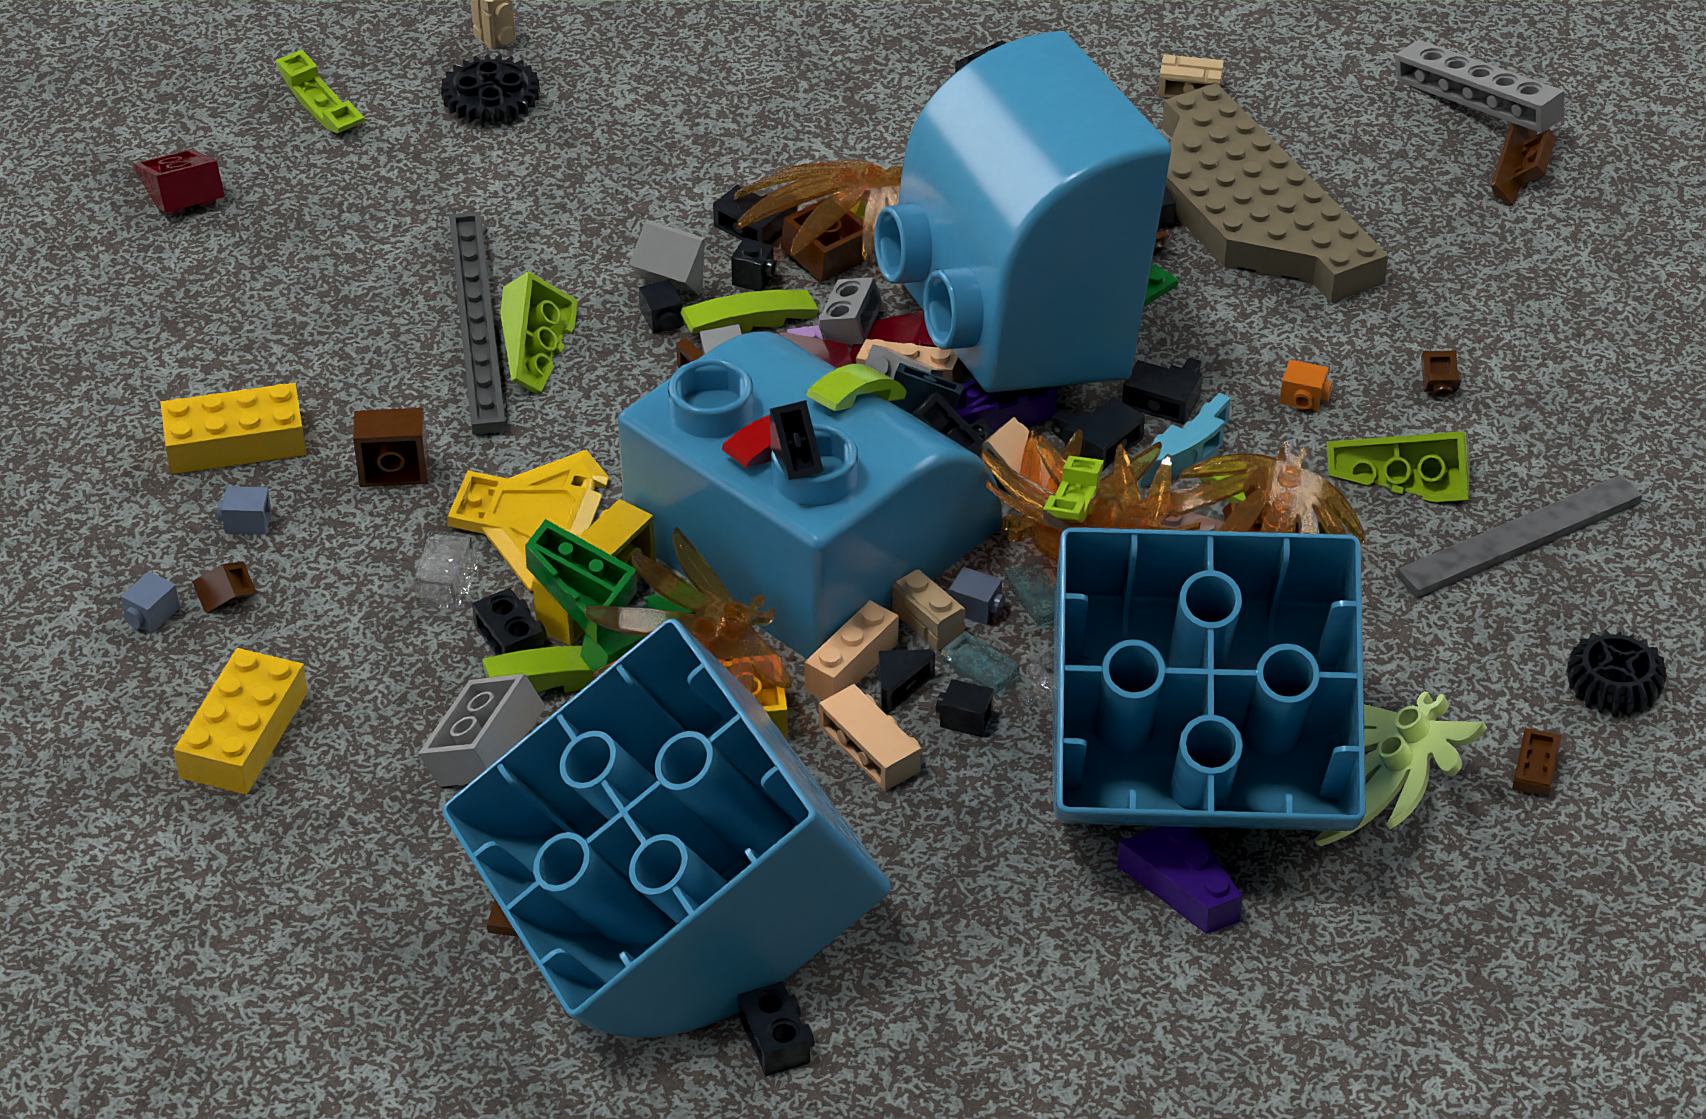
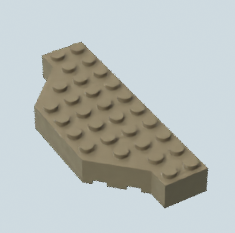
(1257, 203)

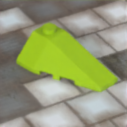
(533, 326)
(1418, 464)

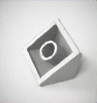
(670, 255)

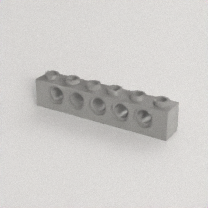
(1480, 86)

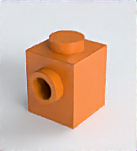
(1305, 385)

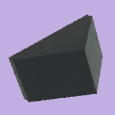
(794, 440)
(903, 674)

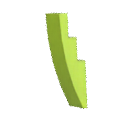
(750, 309)
(543, 667)

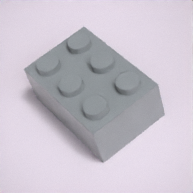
(481, 728)

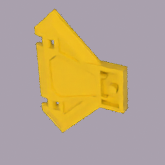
(516, 506)

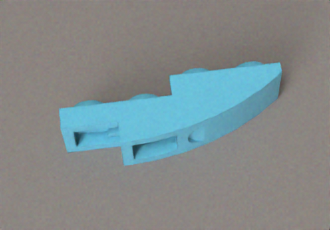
(1193, 442)

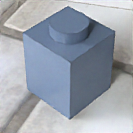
(245, 510)
(978, 594)
(150, 602)

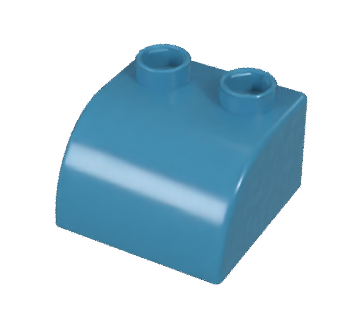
(1029, 217)
(814, 544)
(1208, 680)
(663, 845)

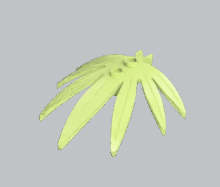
(1403, 755)

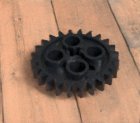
(490, 89)

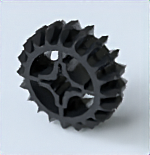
(1614, 679)

